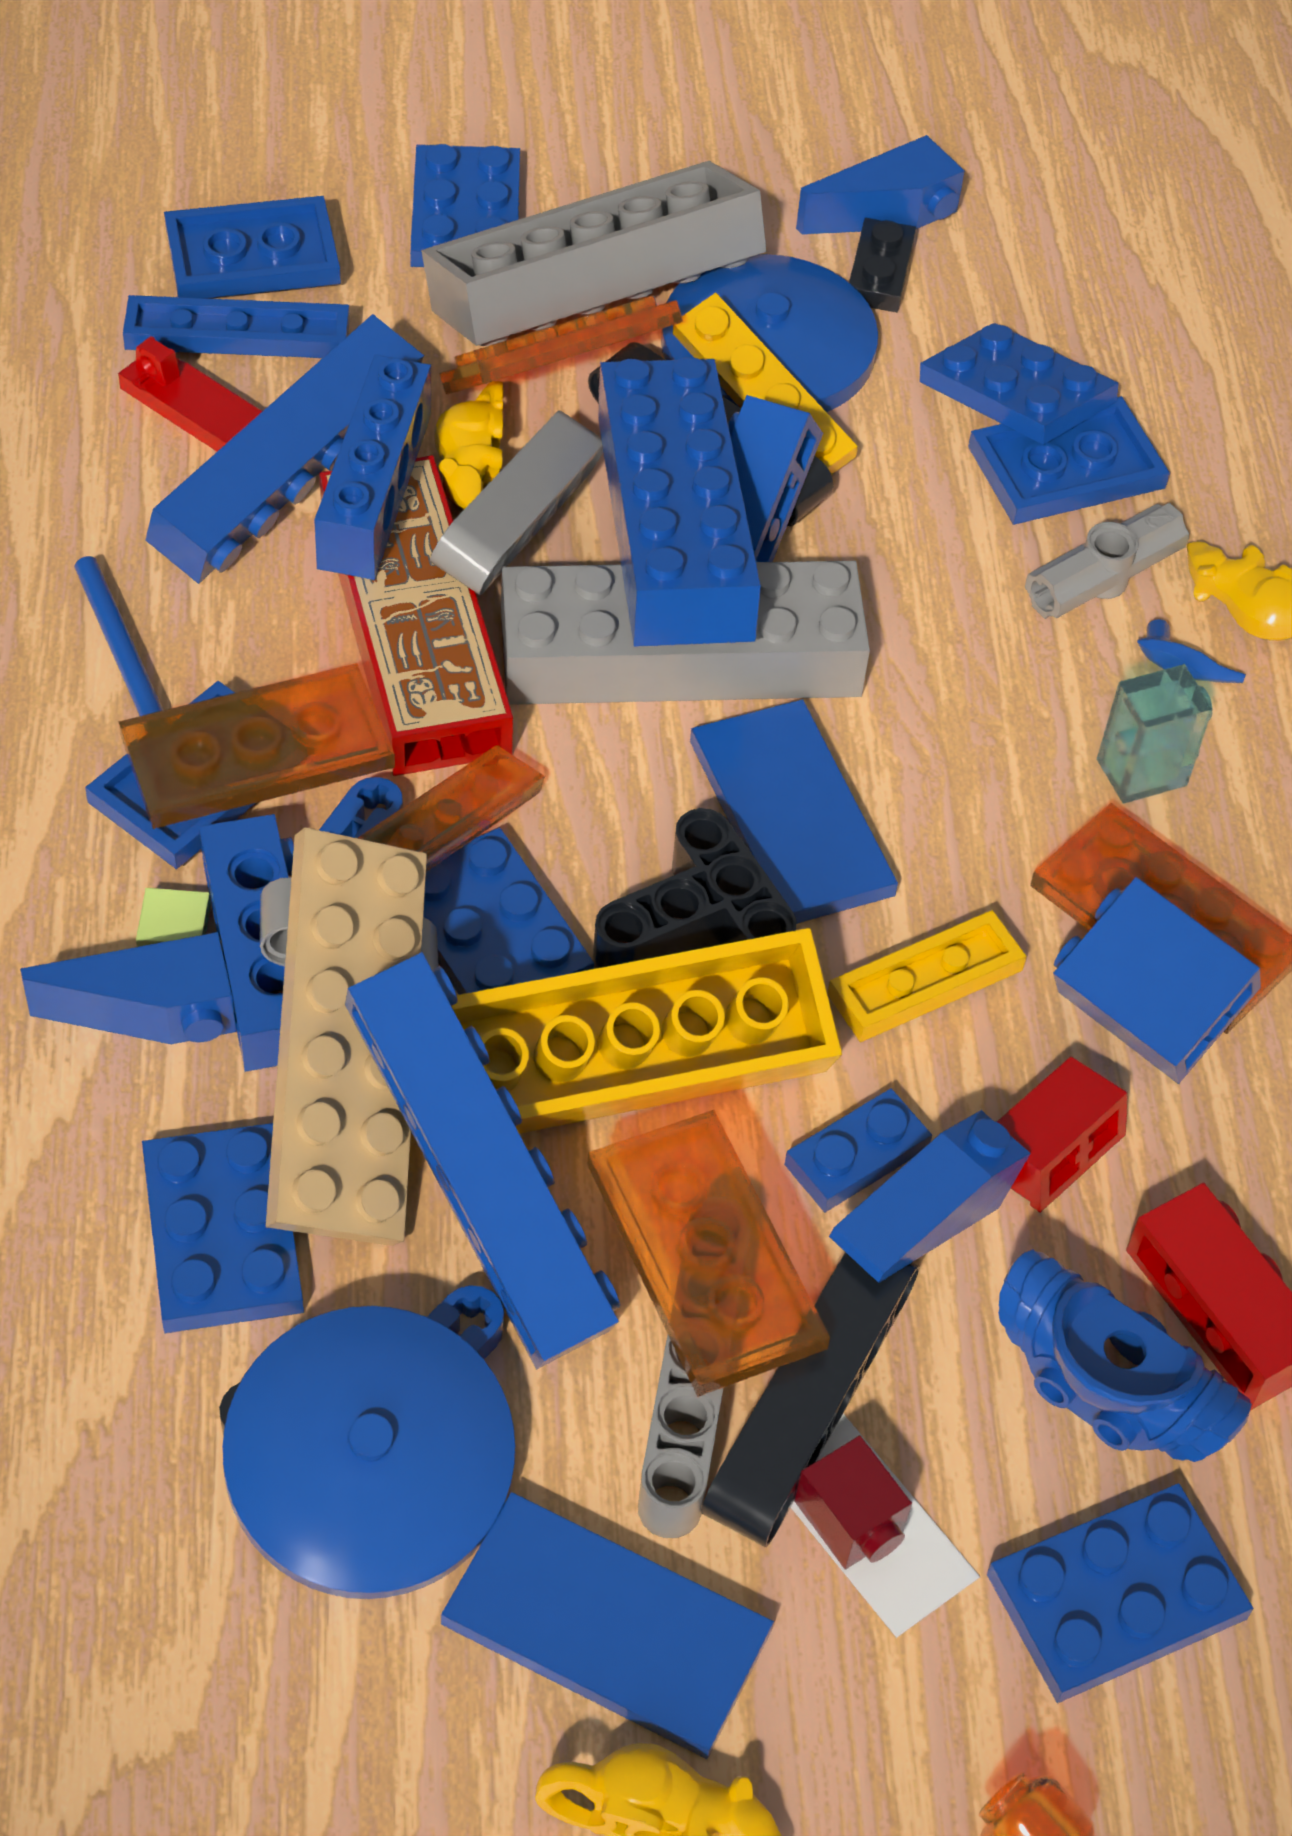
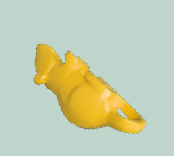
(469, 444)
(1254, 595)
(652, 1794)

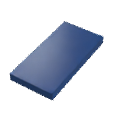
(794, 809)
(608, 1624)

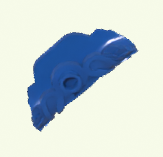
(1159, 1404)

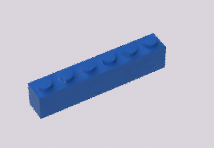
(270, 458)
(481, 1159)

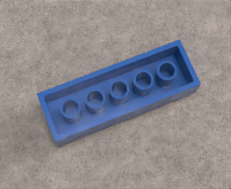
(677, 503)

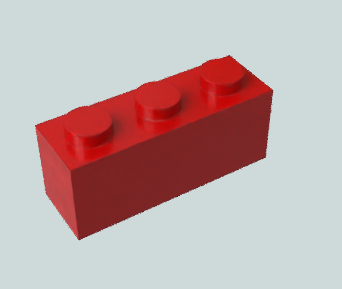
(1219, 1289)

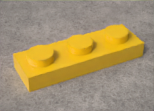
(926, 975)

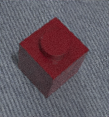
(854, 1504)

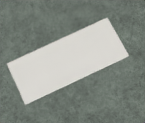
(913, 1577)

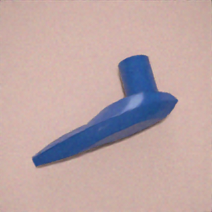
(1168, 654)

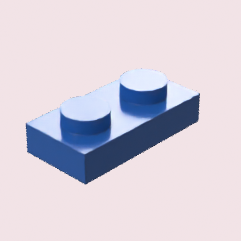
(857, 1150)

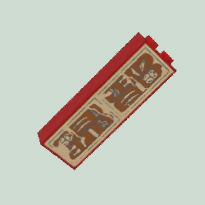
(426, 642)

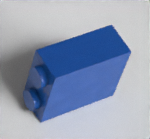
(1155, 978)

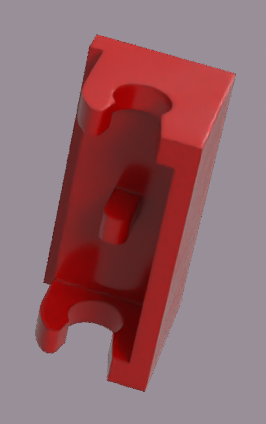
(1066, 1129)

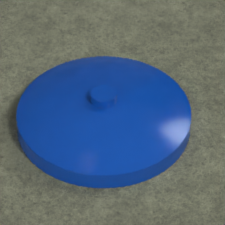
(801, 314)
(368, 1452)

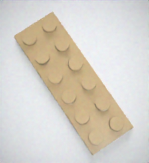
(335, 1124)

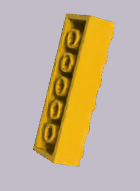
(656, 1029)

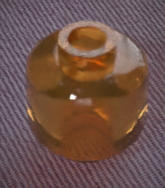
(1034, 1809)

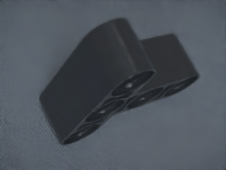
(707, 868)

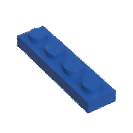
(236, 326)

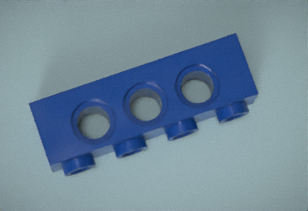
(373, 467)
(235, 860)

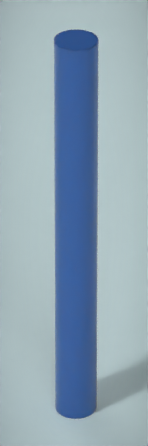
(117, 636)

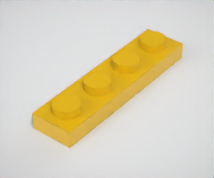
(751, 369)

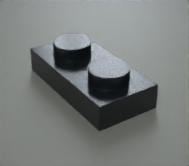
(882, 262)

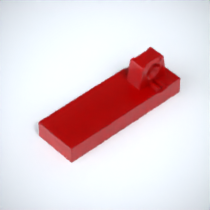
(185, 395)

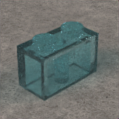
(1154, 733)

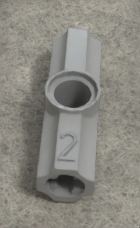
(1106, 560)

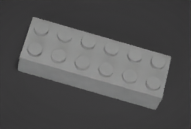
(594, 252)
(574, 641)

